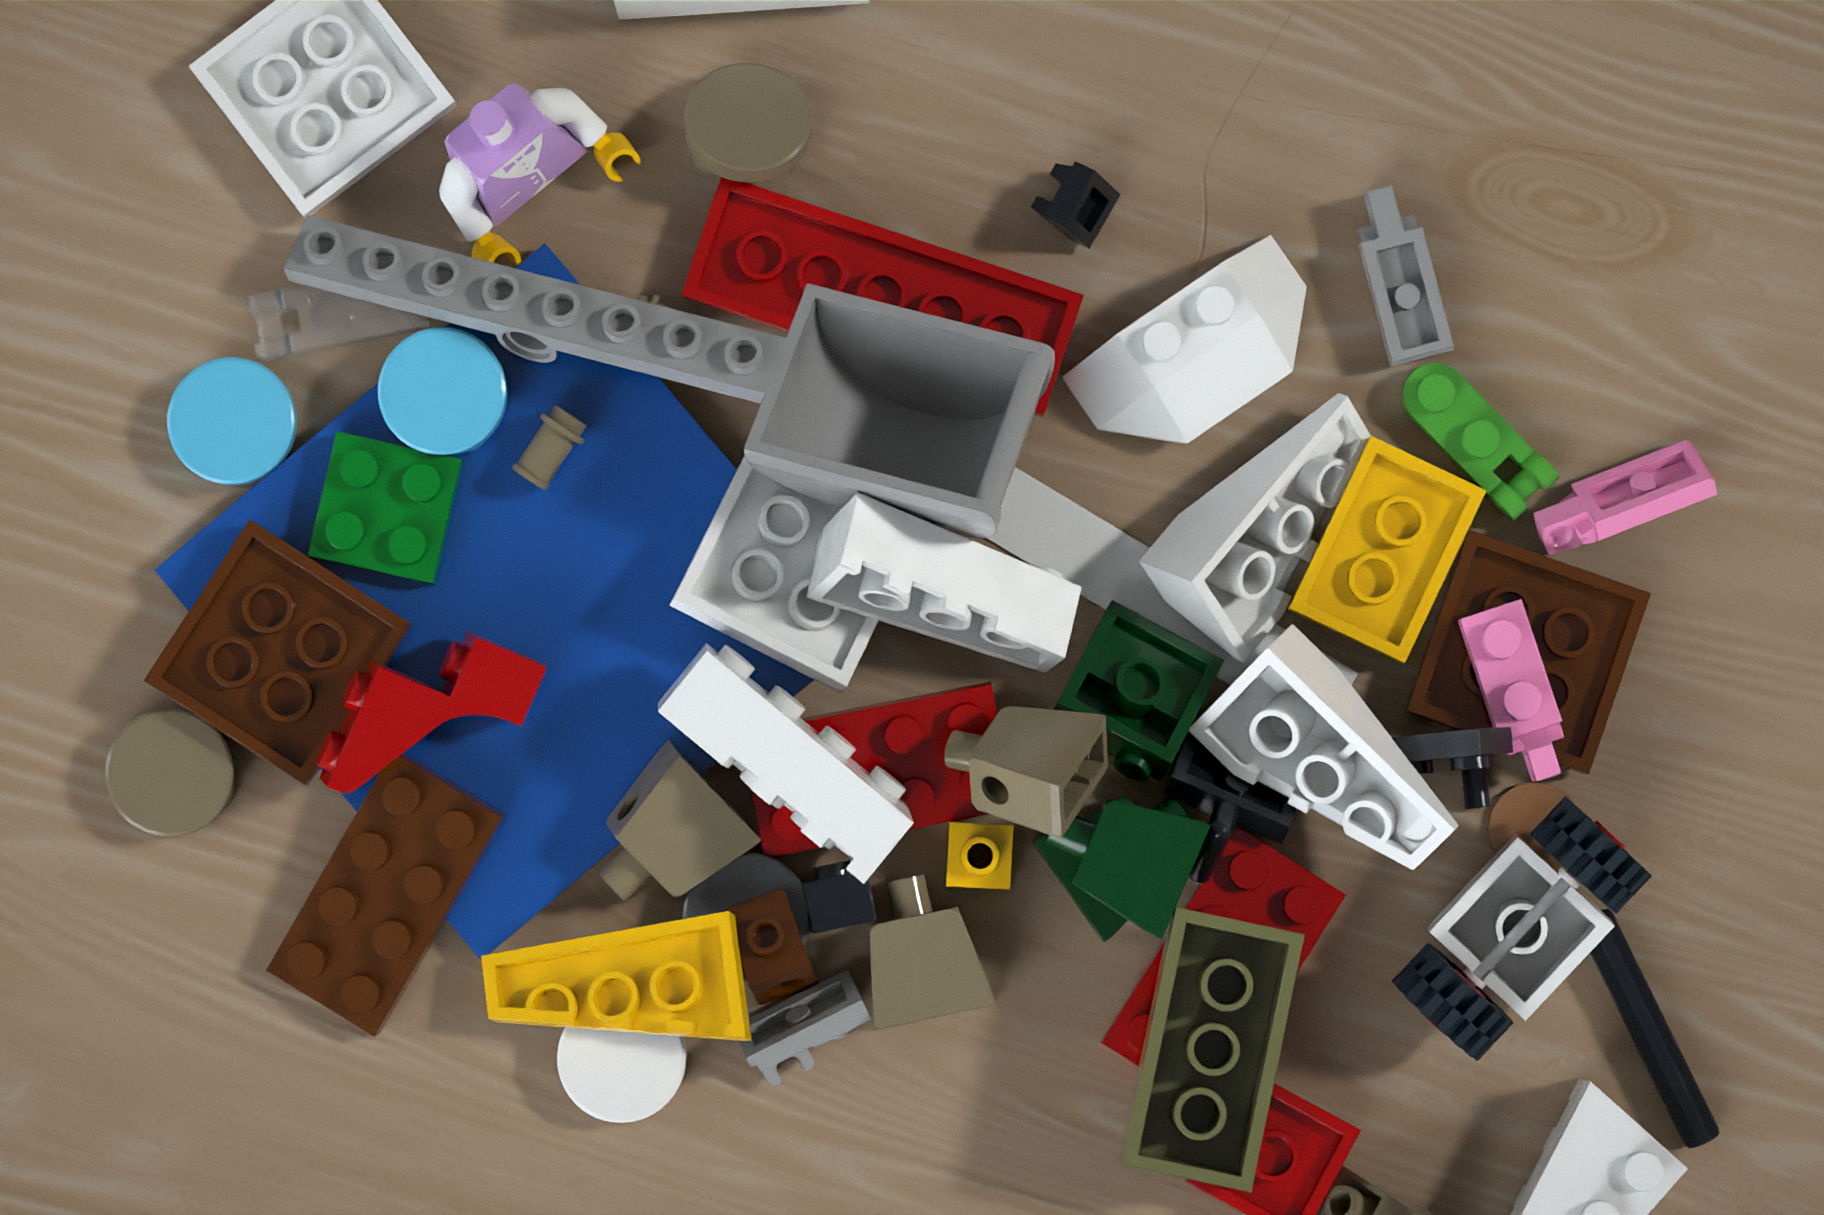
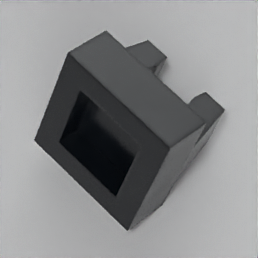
(1079, 204)

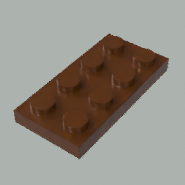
(386, 893)

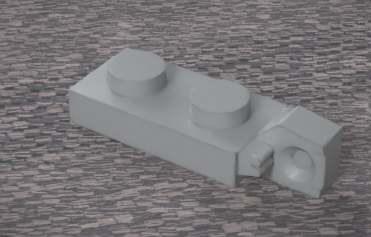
(1402, 282)

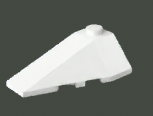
(1242, 540)
(1319, 744)

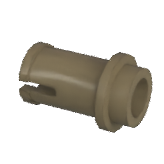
(550, 447)

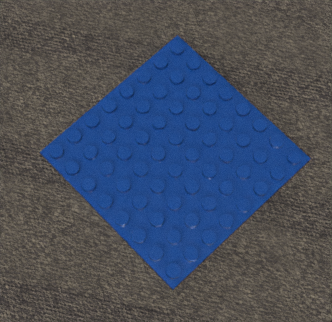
(552, 574)

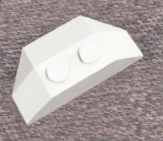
(1197, 351)

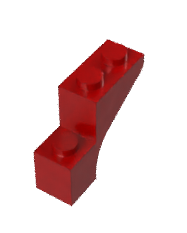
(396, 710)

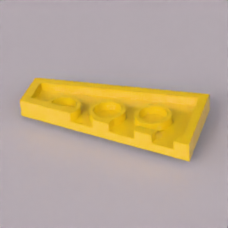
(636, 980)

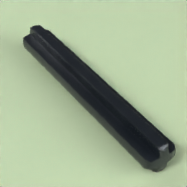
(1653, 1038)

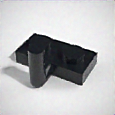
(1467, 752)
(1209, 786)

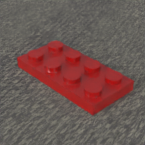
(907, 742)
(1247, 885)

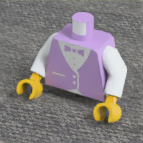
(514, 151)

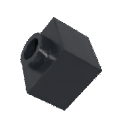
(838, 898)

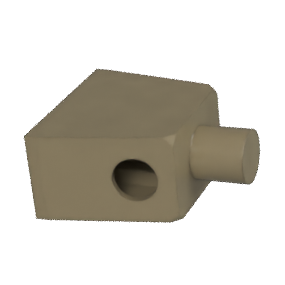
(1033, 765)
(673, 828)
(923, 961)

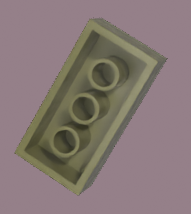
(1211, 1049)

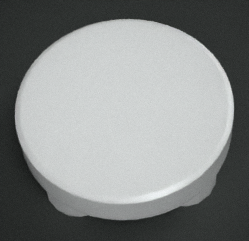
(620, 1073)

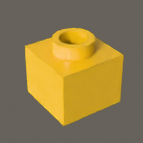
(997, 838)

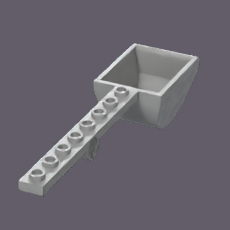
(848, 400)

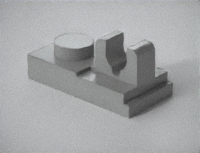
(803, 1021)

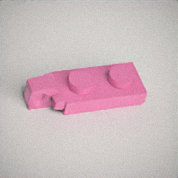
(1626, 497)
(1515, 684)

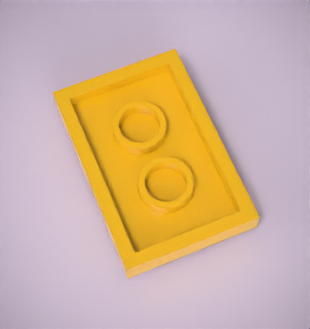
(1386, 550)

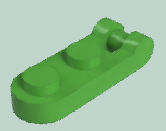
(1474, 436)

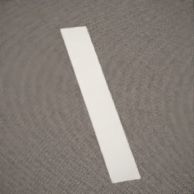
(1103, 560)

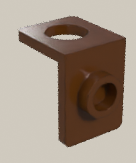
(771, 947)

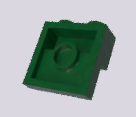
(1144, 685)

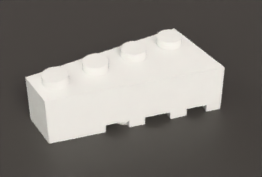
(788, 758)

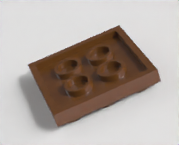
(1579, 625)
(275, 650)

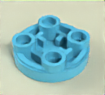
(442, 391)
(232, 421)

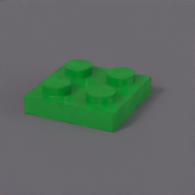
(385, 508)

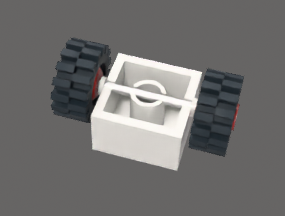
(1520, 927)

